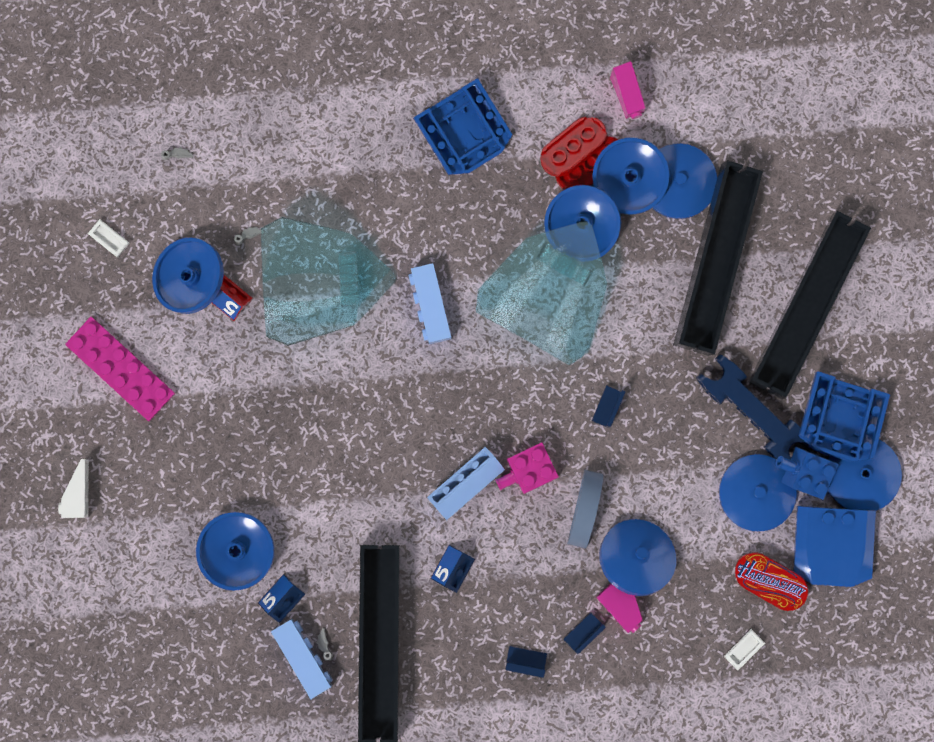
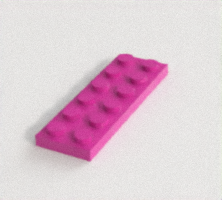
(120, 369)

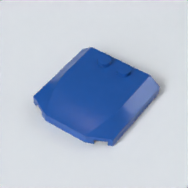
(464, 129)
(843, 418)
(834, 545)

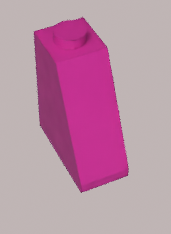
(628, 90)
(622, 607)

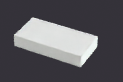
(108, 238)
(744, 649)

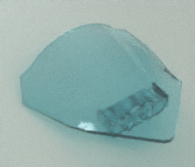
(316, 280)
(549, 291)

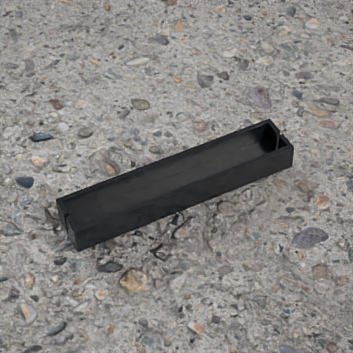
(718, 258)
(809, 305)
(379, 643)

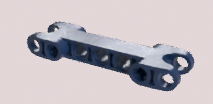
(732, 389)

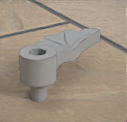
(178, 153)
(247, 233)
(323, 645)

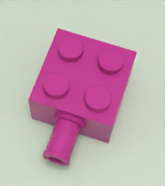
(529, 469)

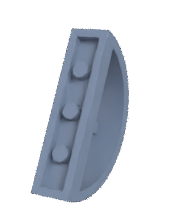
(585, 509)

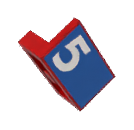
(231, 299)

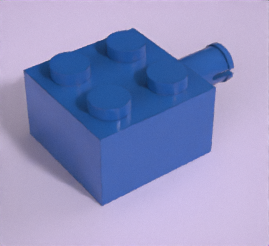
(807, 472)

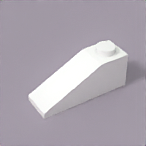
(75, 498)

